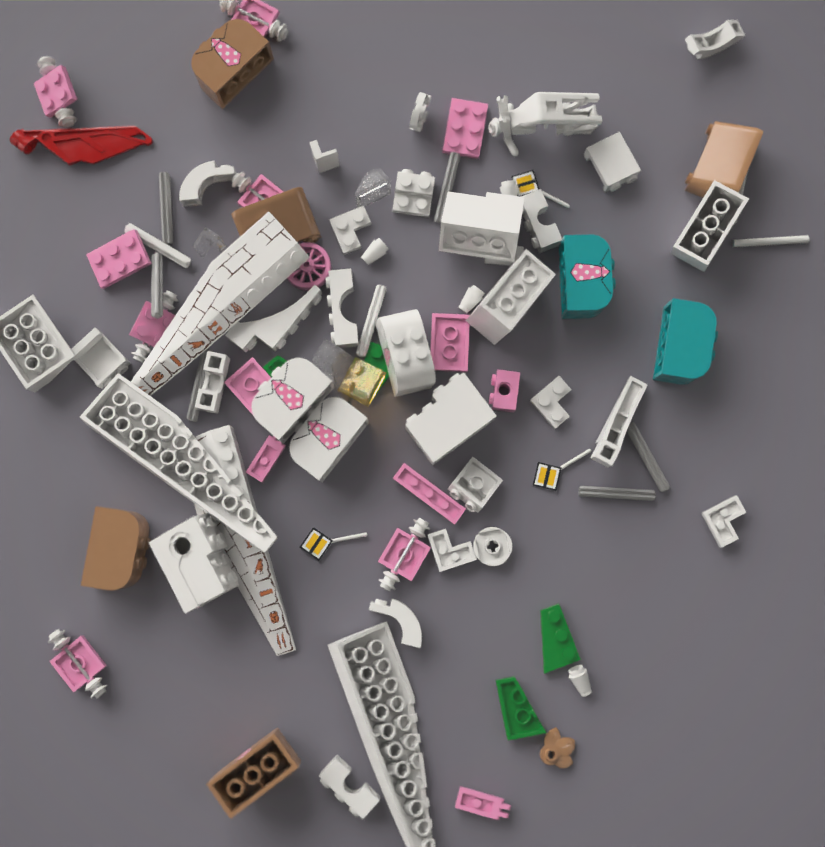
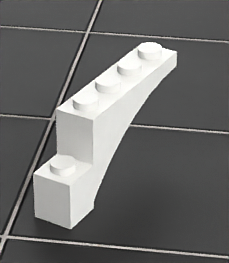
(275, 328)
(615, 428)

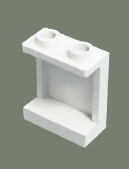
(613, 162)
(99, 358)

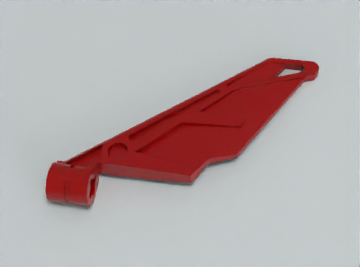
(81, 144)

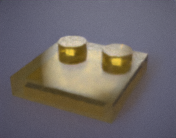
(362, 381)

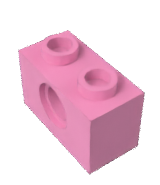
(509, 380)

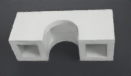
(544, 236)
(216, 371)
(360, 800)

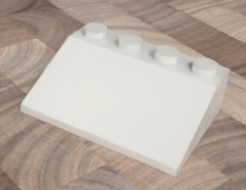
(33, 344)

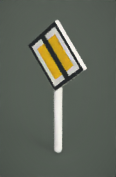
(528, 183)
(548, 475)
(317, 543)

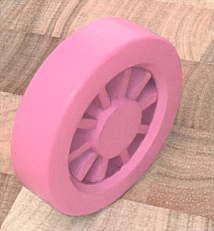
(309, 267)

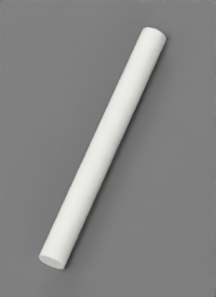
(770, 241)

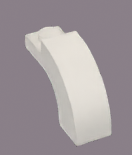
(716, 40)
(200, 179)
(406, 618)

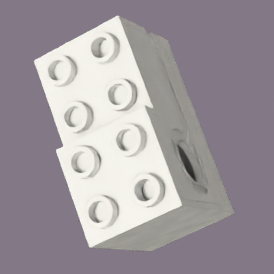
(481, 225)
(510, 297)
(451, 420)
(195, 561)

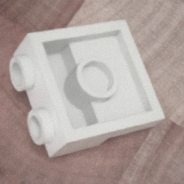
(413, 193)
(474, 485)

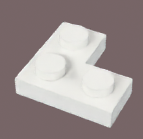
(345, 227)
(547, 402)
(719, 519)
(449, 556)

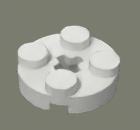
(420, 114)
(498, 537)

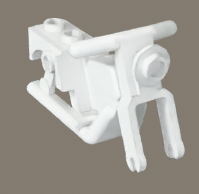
(546, 109)

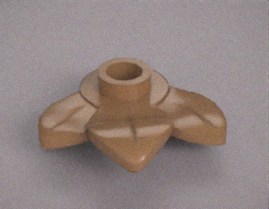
(559, 747)

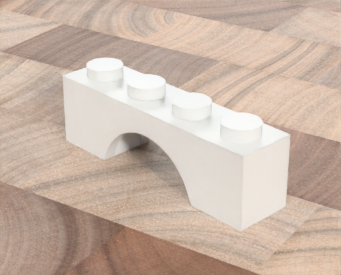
(340, 286)

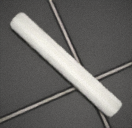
(161, 247)
(371, 320)

